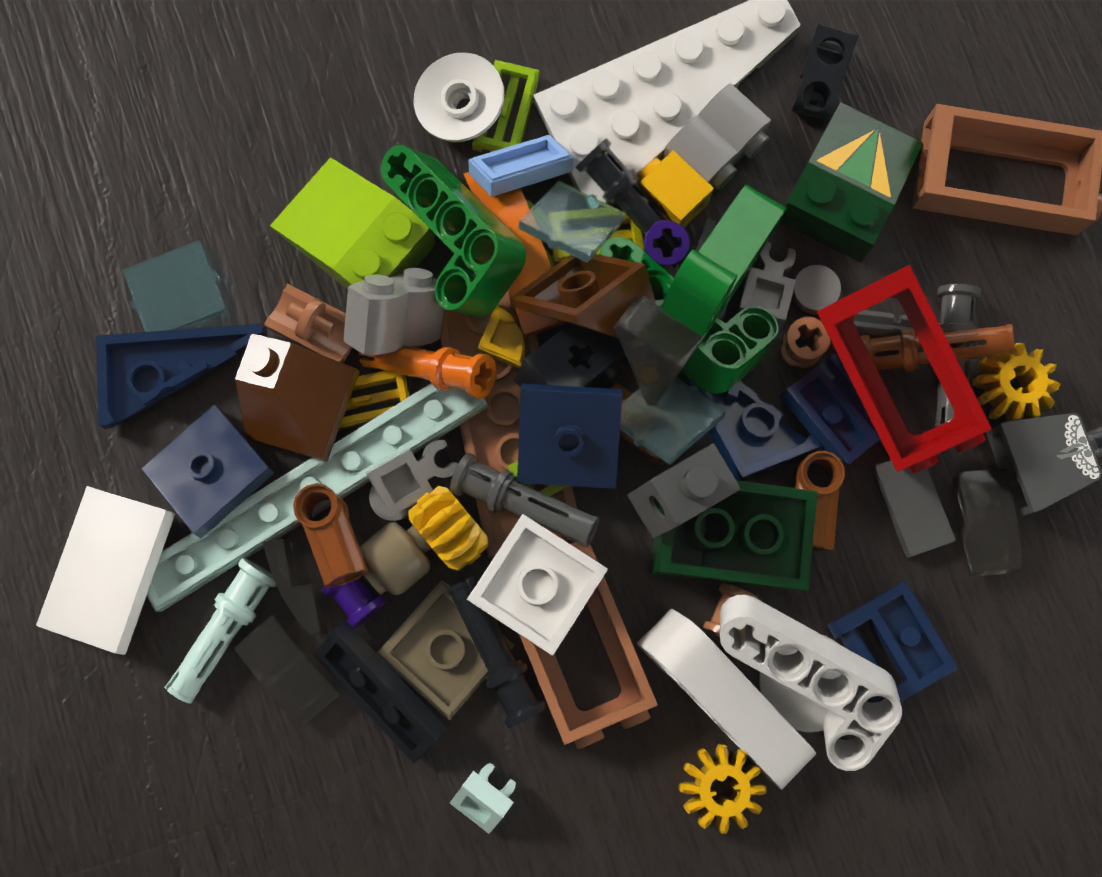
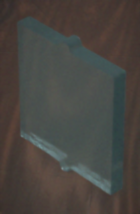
(572, 221)
(175, 289)
(673, 423)

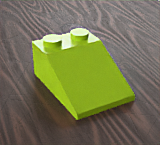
(353, 227)

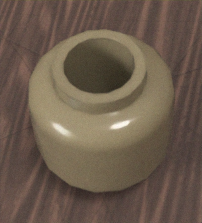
(395, 558)

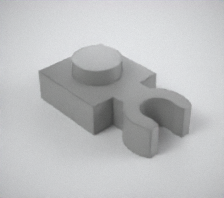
(768, 285)
(404, 479)

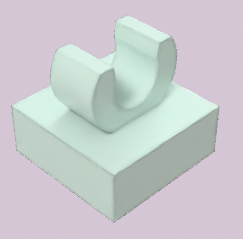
(482, 801)

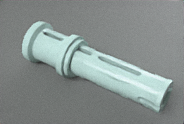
(233, 610)

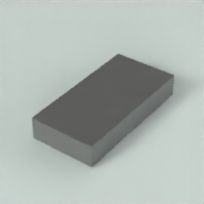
(913, 508)

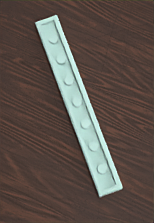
(270, 510)

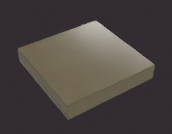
(437, 653)

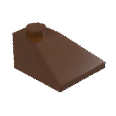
(586, 293)
(292, 396)

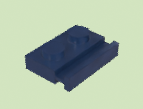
(832, 410)

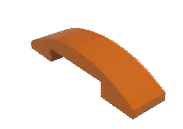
(510, 209)

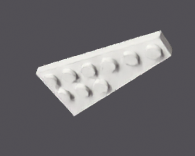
(662, 86)

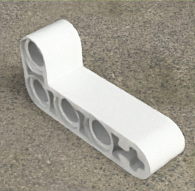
(754, 634)
(727, 697)

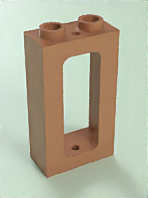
(1012, 137)
(635, 696)

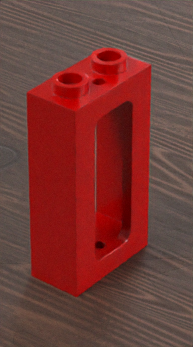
(904, 448)

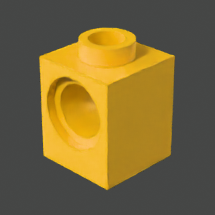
(676, 188)

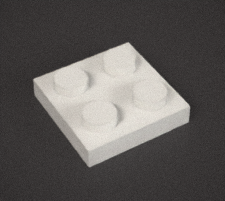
(537, 584)

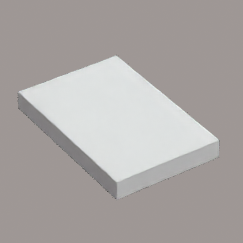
(105, 570)

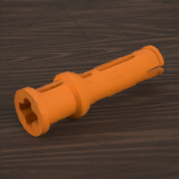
(443, 368)

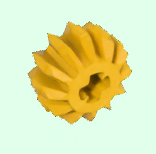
(1030, 373)
(448, 528)
(724, 806)

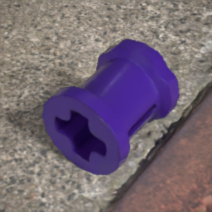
(676, 252)
(356, 601)

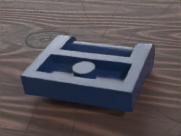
(904, 635)

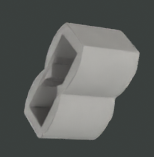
(721, 136)
(392, 312)

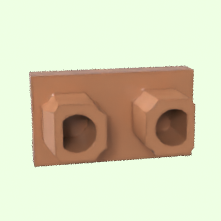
(310, 324)

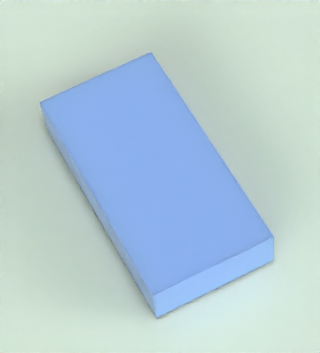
(520, 165)

